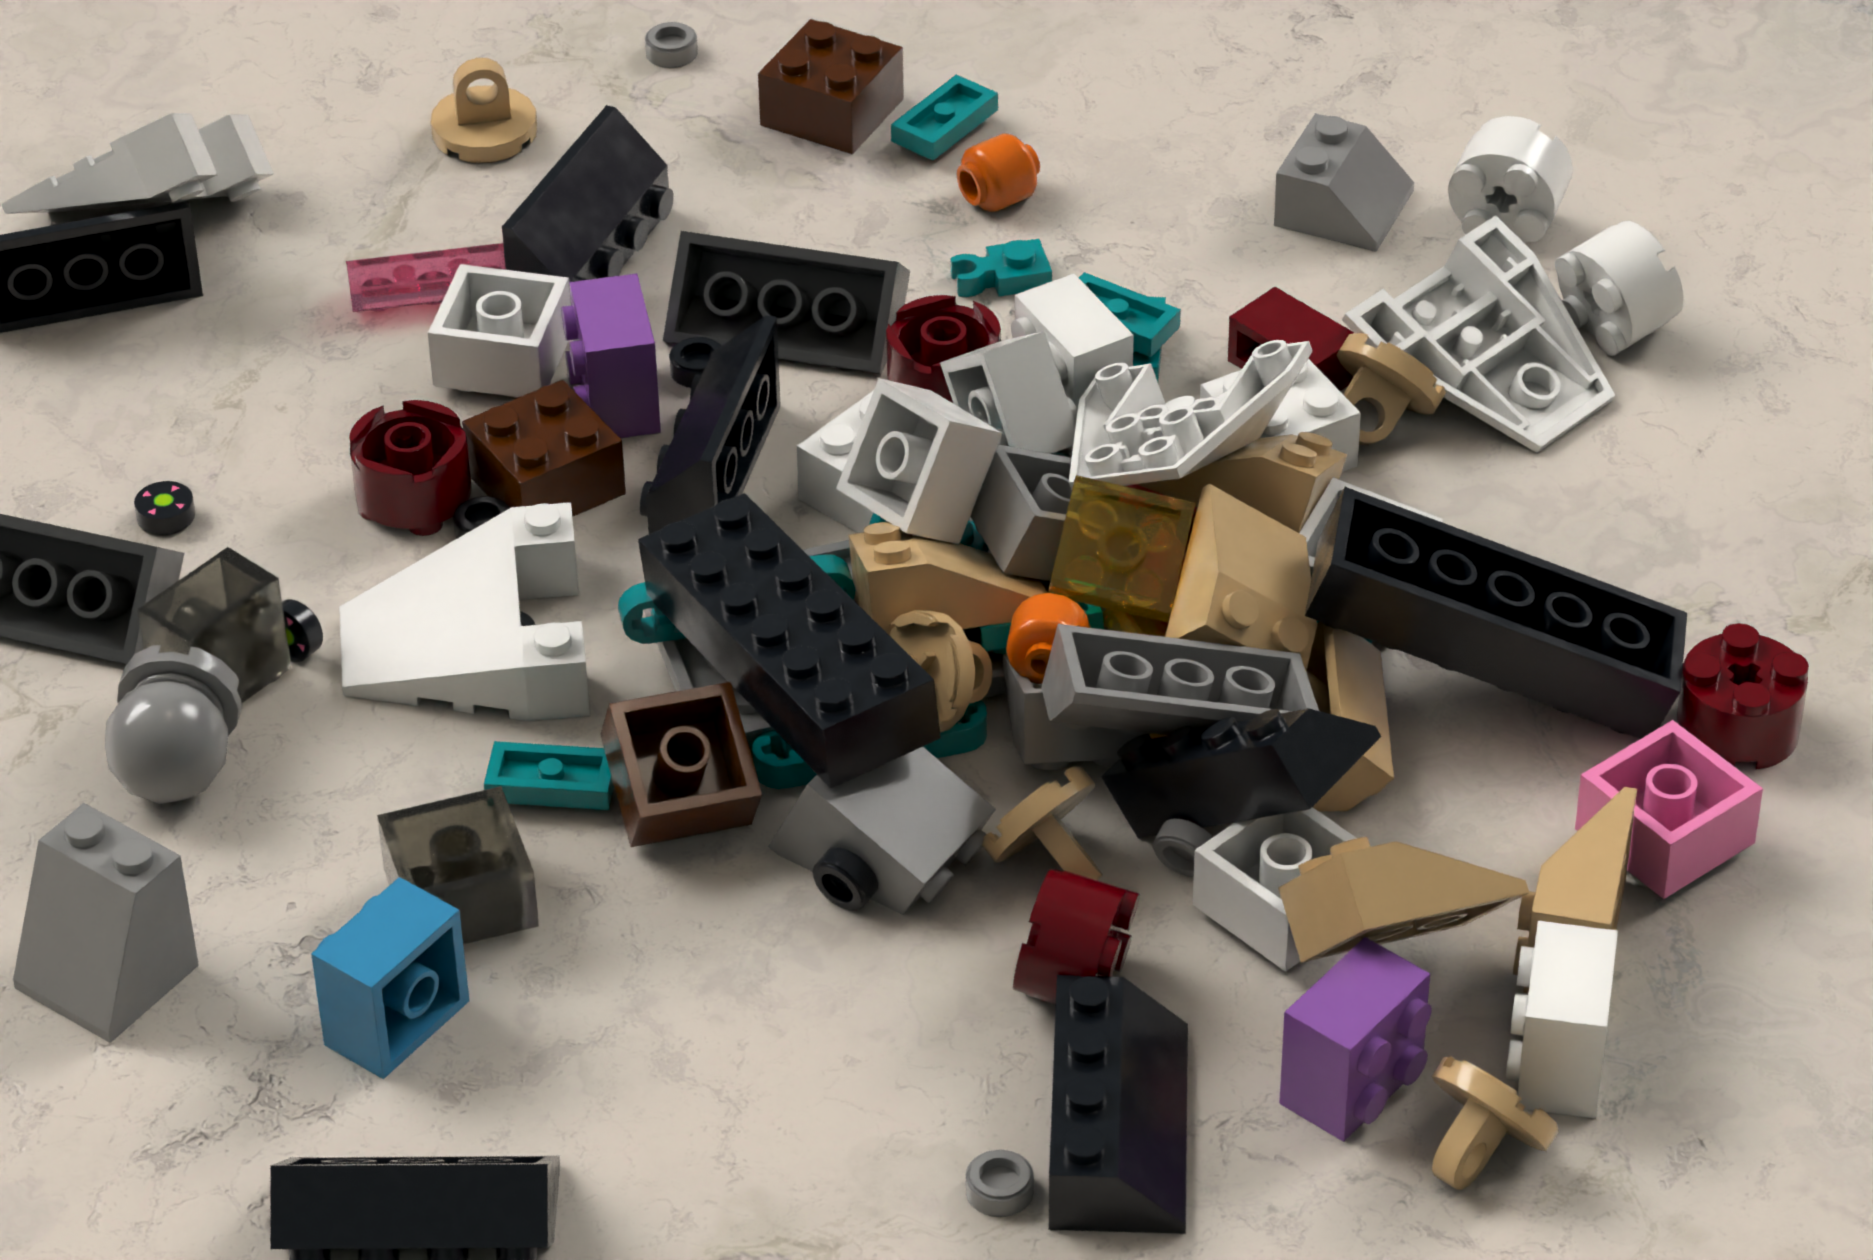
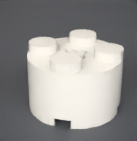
(1511, 174)
(1619, 286)

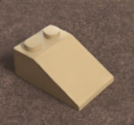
(1273, 475)
(913, 572)
(1243, 580)
(1584, 876)
(1387, 896)

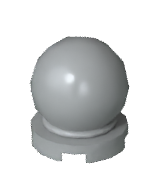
(171, 723)

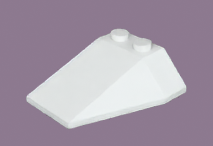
(1494, 338)

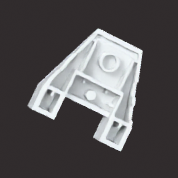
(158, 164)
(456, 627)

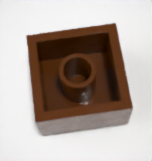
(831, 86)
(546, 451)
(680, 764)

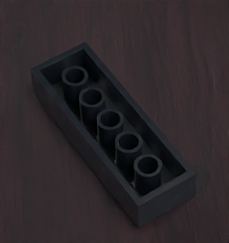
(1497, 614)
(790, 640)

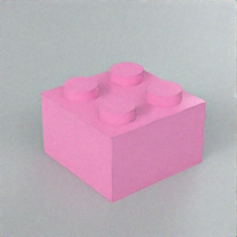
(1688, 806)

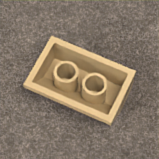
(1350, 684)

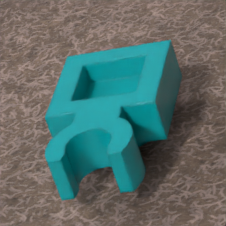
(1007, 267)

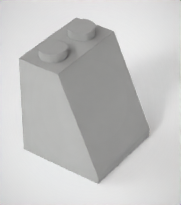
(898, 818)
(103, 924)

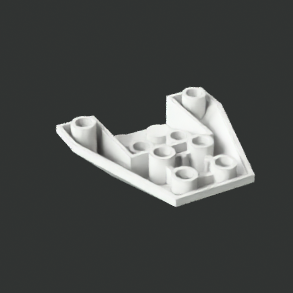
(1136, 438)

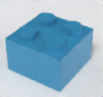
(390, 977)

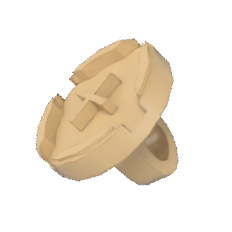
(483, 121)
(1388, 381)
(941, 648)
(1041, 818)
(1487, 1115)

